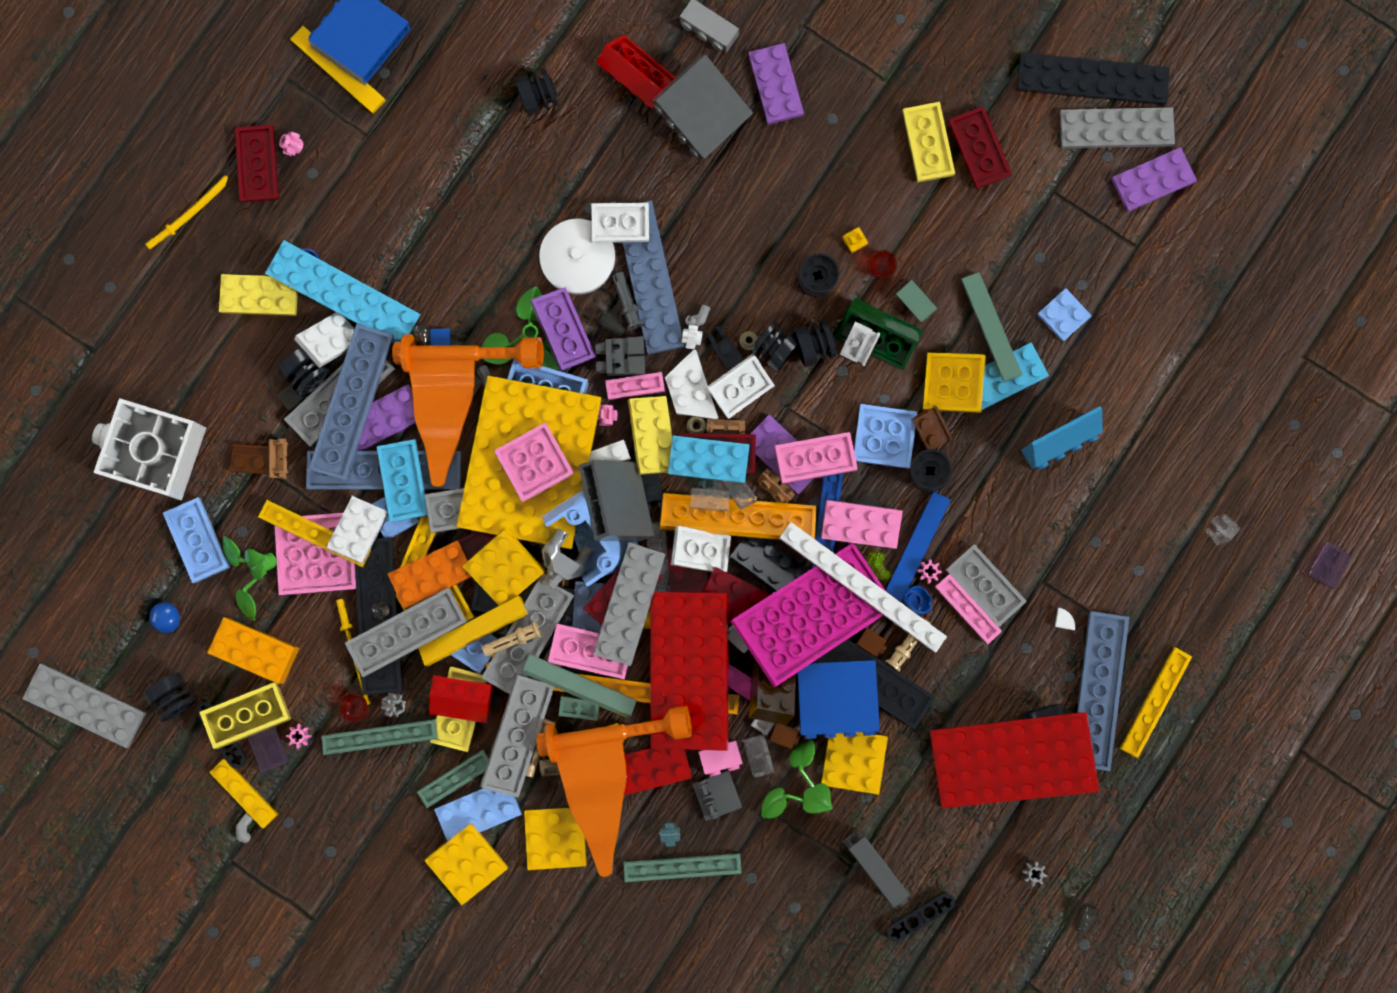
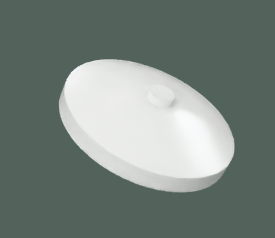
(573, 260)

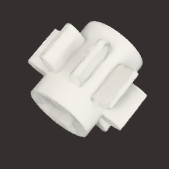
(691, 336)

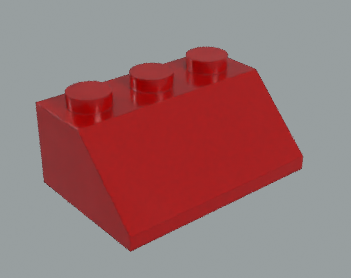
(460, 699)

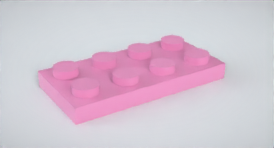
(815, 458)
(861, 524)
(575, 649)

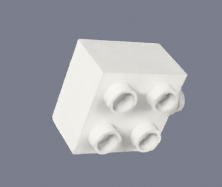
(148, 448)

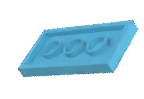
(1032, 372)
(708, 459)
(402, 480)

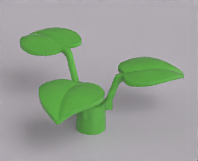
(524, 312)
(258, 566)
(815, 798)

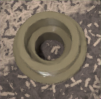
(744, 345)
(695, 419)

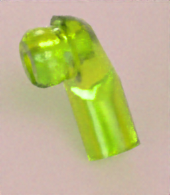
(878, 567)

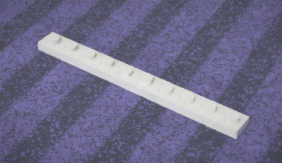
(862, 587)

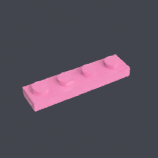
(968, 609)

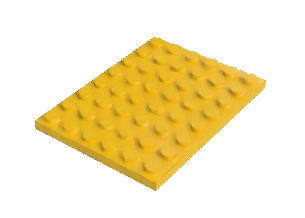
(505, 414)

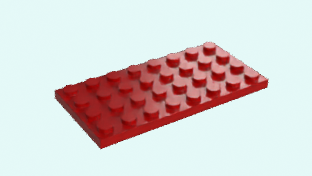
(690, 666)
(1014, 760)

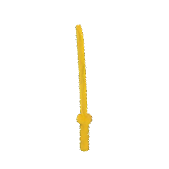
(170, 229)
(346, 627)

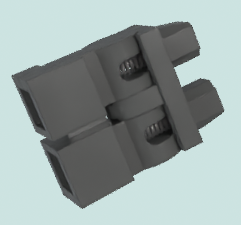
(616, 361)

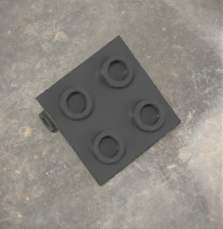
(717, 796)

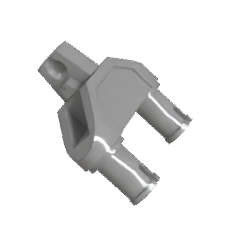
(561, 566)

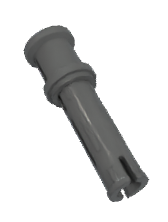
(629, 309)

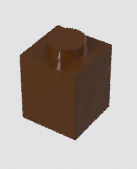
(871, 642)
(784, 736)

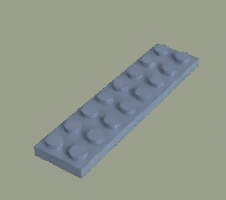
(653, 291)
(351, 402)
(367, 475)
(1102, 681)

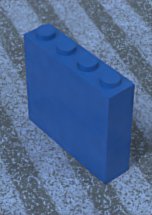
(359, 36)
(838, 699)

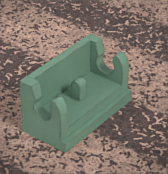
(916, 301)
(577, 708)

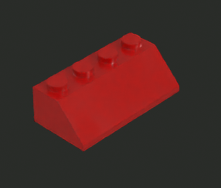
(634, 69)

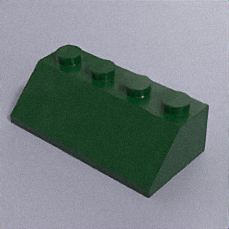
(896, 337)

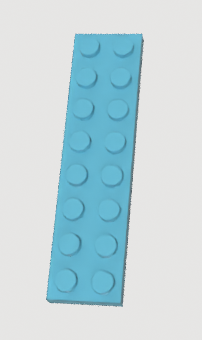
(340, 292)

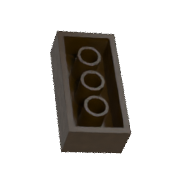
(771, 702)

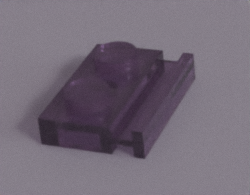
(1330, 565)
(268, 749)

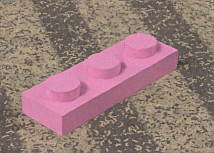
(635, 386)

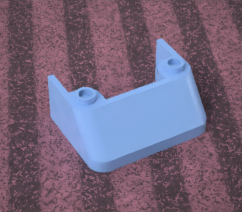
(575, 512)

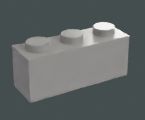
(709, 26)

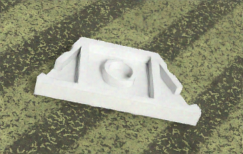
(689, 390)

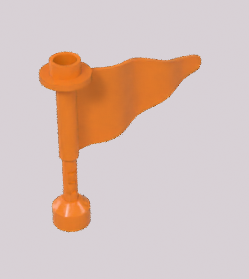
(445, 389)
(595, 775)

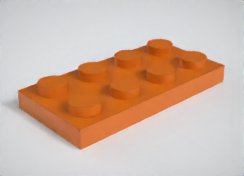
(430, 574)

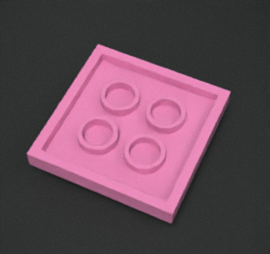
(534, 462)

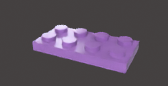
(776, 84)
(1154, 179)
(562, 329)
(388, 417)
(767, 436)

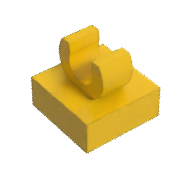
(855, 240)

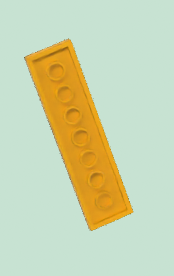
(756, 520)

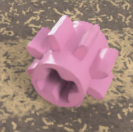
(291, 143)
(607, 415)
(925, 575)
(297, 741)

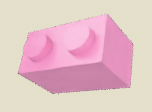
(714, 760)

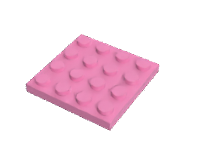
(309, 568)

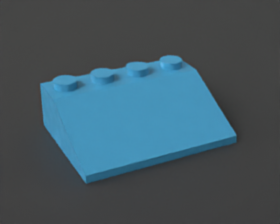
(1063, 439)

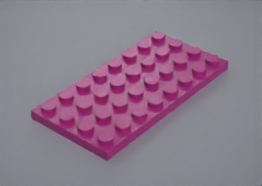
(805, 619)

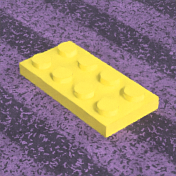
(928, 142)
(256, 296)
(651, 434)
(452, 731)

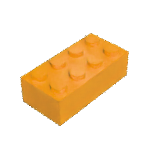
(253, 650)

